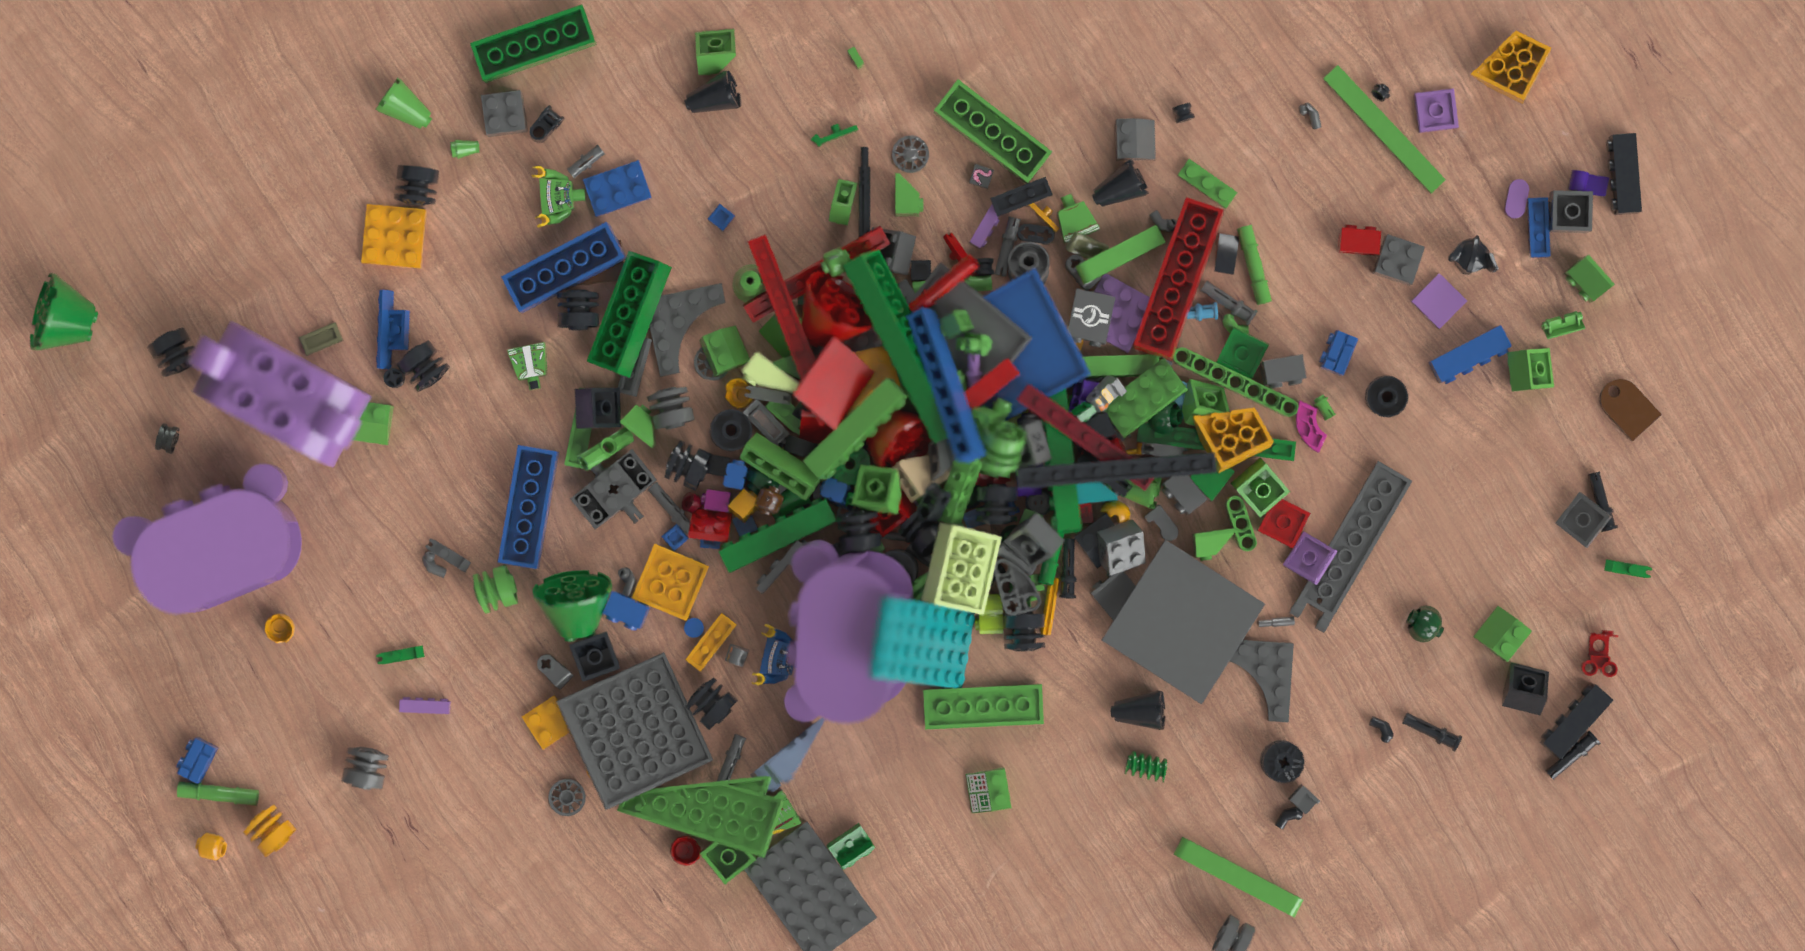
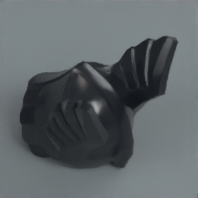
(1473, 256)

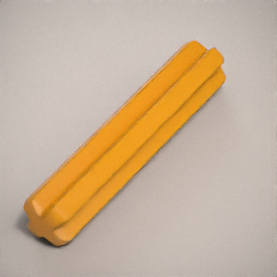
(1049, 607)

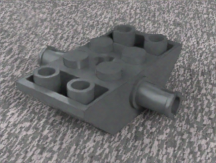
(600, 505)

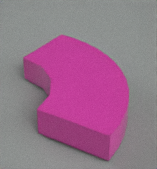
(1308, 428)

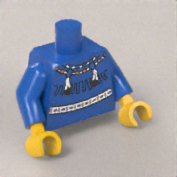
(774, 662)

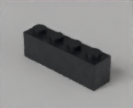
(1625, 174)
(1576, 721)

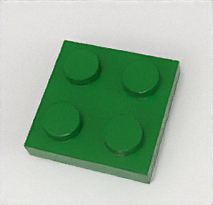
(1242, 353)

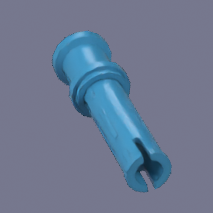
(1203, 312)

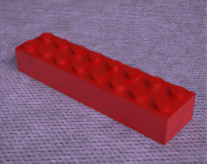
(1178, 279)

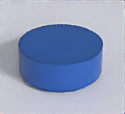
(694, 627)

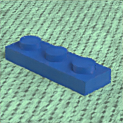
(1538, 227)

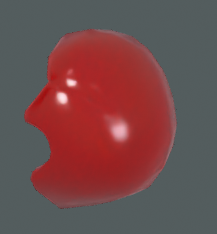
(685, 850)

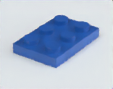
(617, 188)

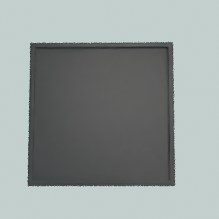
(1006, 336)
(1183, 622)

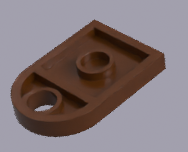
(1629, 409)

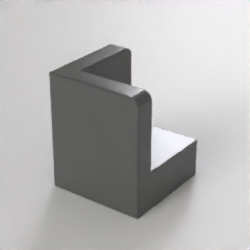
(1303, 799)

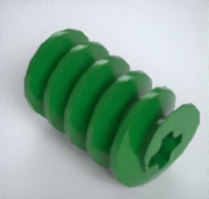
(1147, 766)

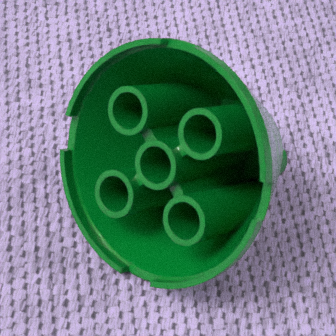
(61, 316)
(573, 602)

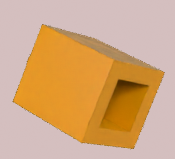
(743, 505)

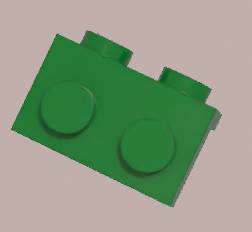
(851, 846)

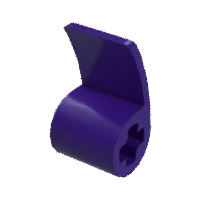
(1586, 182)

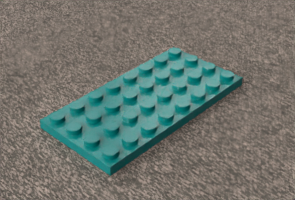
(921, 643)

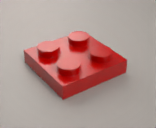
(1284, 523)
(710, 525)

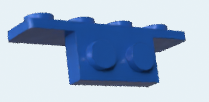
(392, 329)

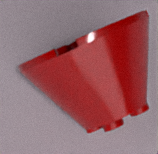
(832, 310)
(898, 439)

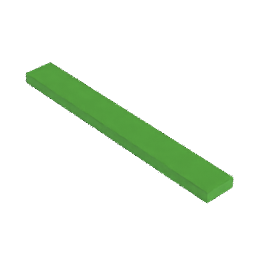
(1384, 129)

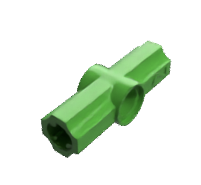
(597, 454)

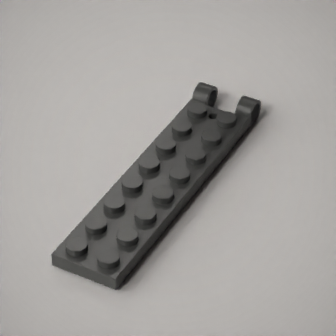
(1354, 542)

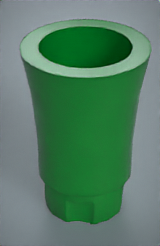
(790, 503)

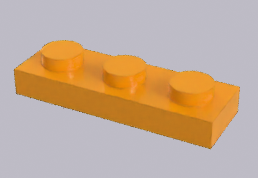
(711, 642)

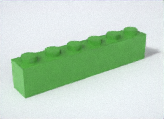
(856, 428)

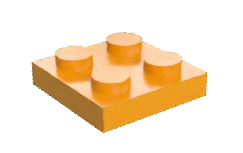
(546, 723)

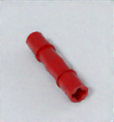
(945, 284)

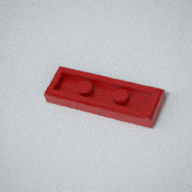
(990, 383)

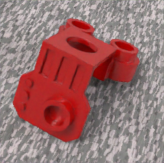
(1600, 659)

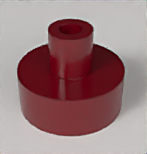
(691, 502)

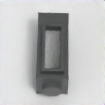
(766, 423)

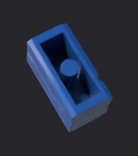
(1338, 353)
(735, 475)
(836, 493)
(197, 760)

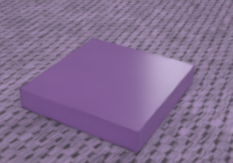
(1436, 110)
(1439, 301)
(1310, 558)

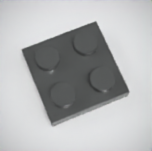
(1583, 519)
(766, 580)

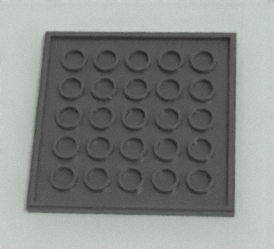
(634, 731)

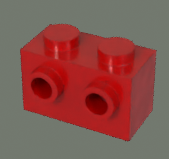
(1359, 241)

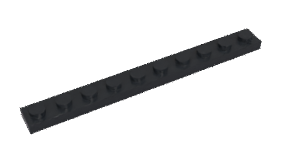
(1116, 470)

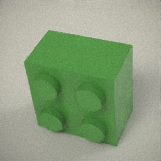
(726, 860)

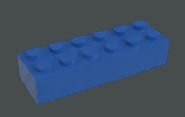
(564, 267)
(528, 507)

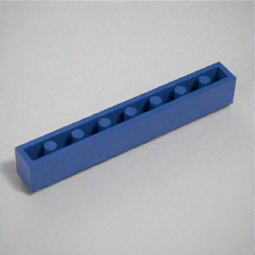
(946, 385)

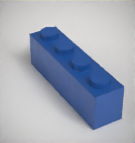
(1470, 354)

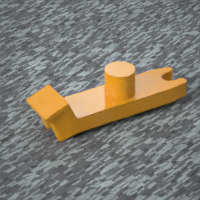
(1044, 215)

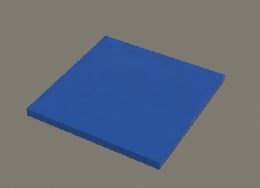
(1051, 357)

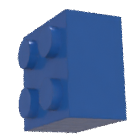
(626, 610)

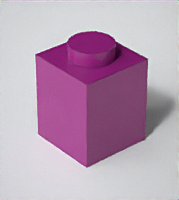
(716, 500)

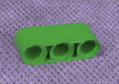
(1247, 531)

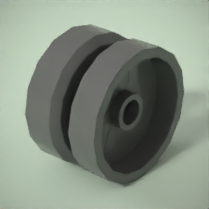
(1231, 938)

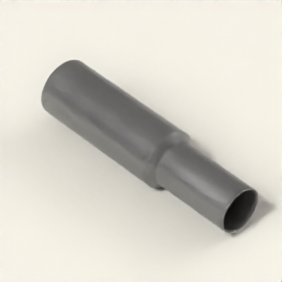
(1277, 622)

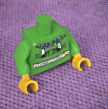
(556, 196)

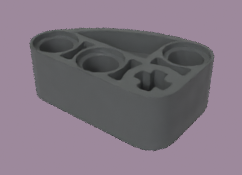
(1022, 588)

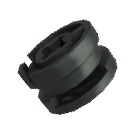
(167, 438)

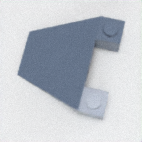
(789, 758)

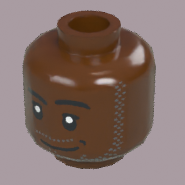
(769, 500)

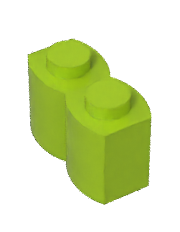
(992, 619)

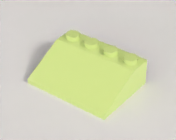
(768, 376)
(961, 568)

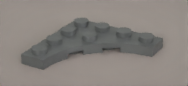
(674, 317)
(1272, 669)

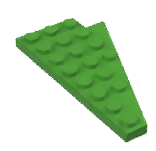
(723, 812)

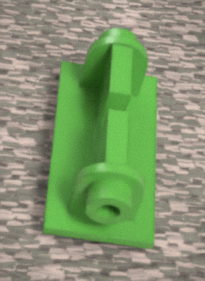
(1556, 327)

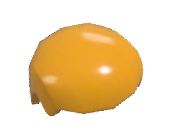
(735, 393)
(1116, 508)
(279, 628)

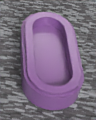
(1516, 198)

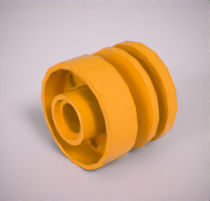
(270, 831)

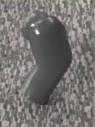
(430, 565)

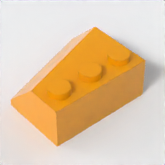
(1513, 66)
(1232, 436)

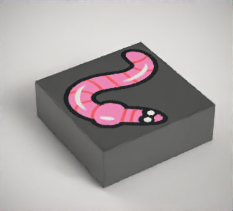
(981, 176)

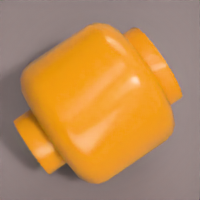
(211, 846)

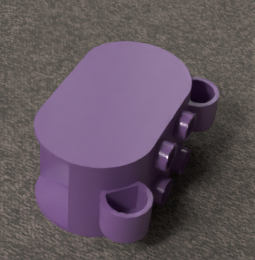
(279, 392)
(215, 547)
(838, 632)

